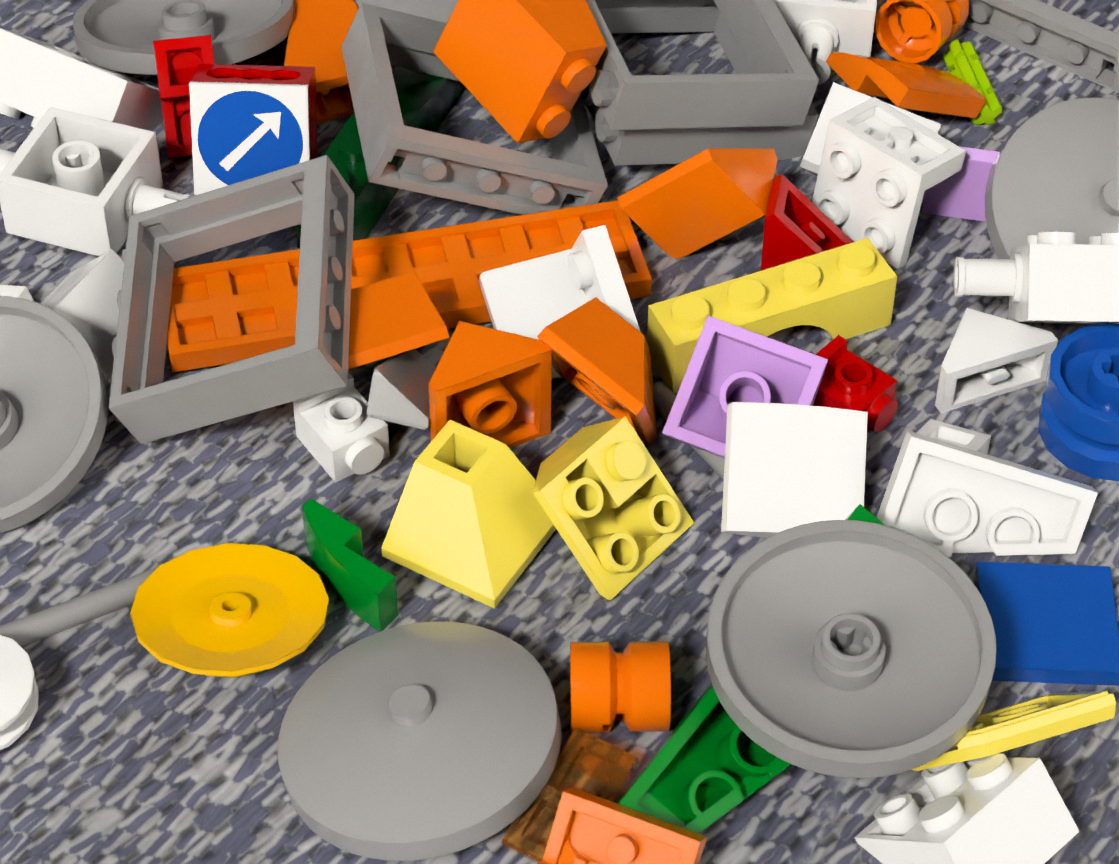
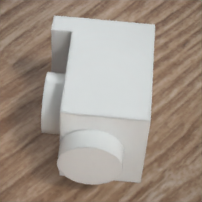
(341, 432)

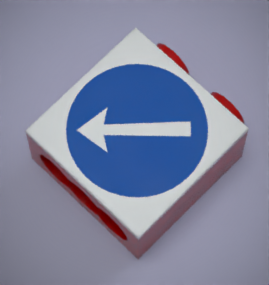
(250, 121)

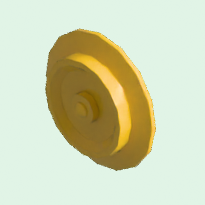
(229, 609)

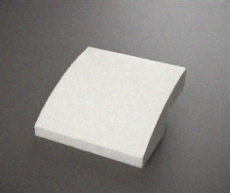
(791, 466)

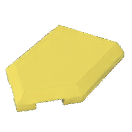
(1027, 724)

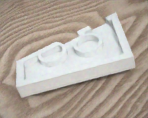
(982, 502)

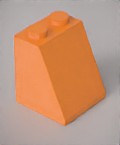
(523, 59)

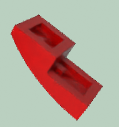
(175, 67)

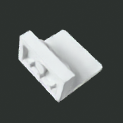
(877, 174)
(544, 289)

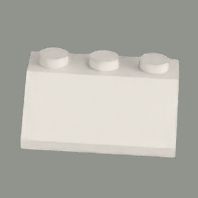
(46, 76)

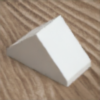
(992, 359)

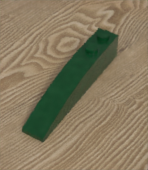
(423, 105)

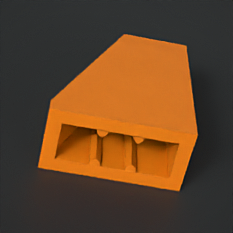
(316, 42)

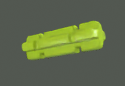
(965, 64)

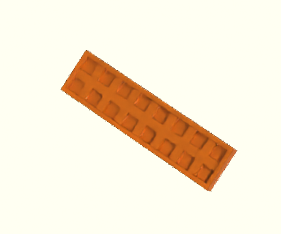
(250, 303)

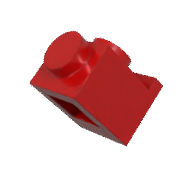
(856, 385)

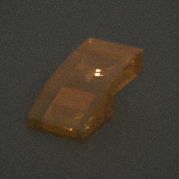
(584, 765)

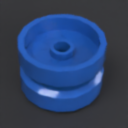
(1083, 402)

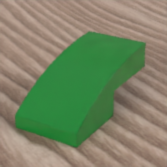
(338, 557)

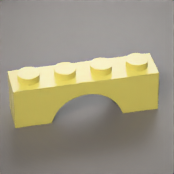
(837, 290)

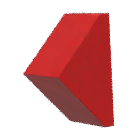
(795, 227)

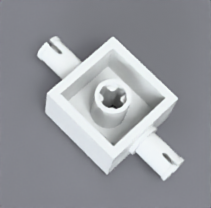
(829, 28)
(81, 182)
(1050, 279)

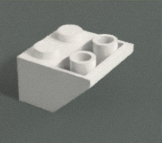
(973, 814)

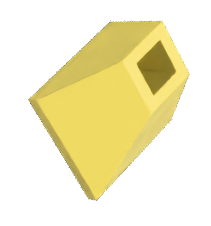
(610, 503)
(468, 516)

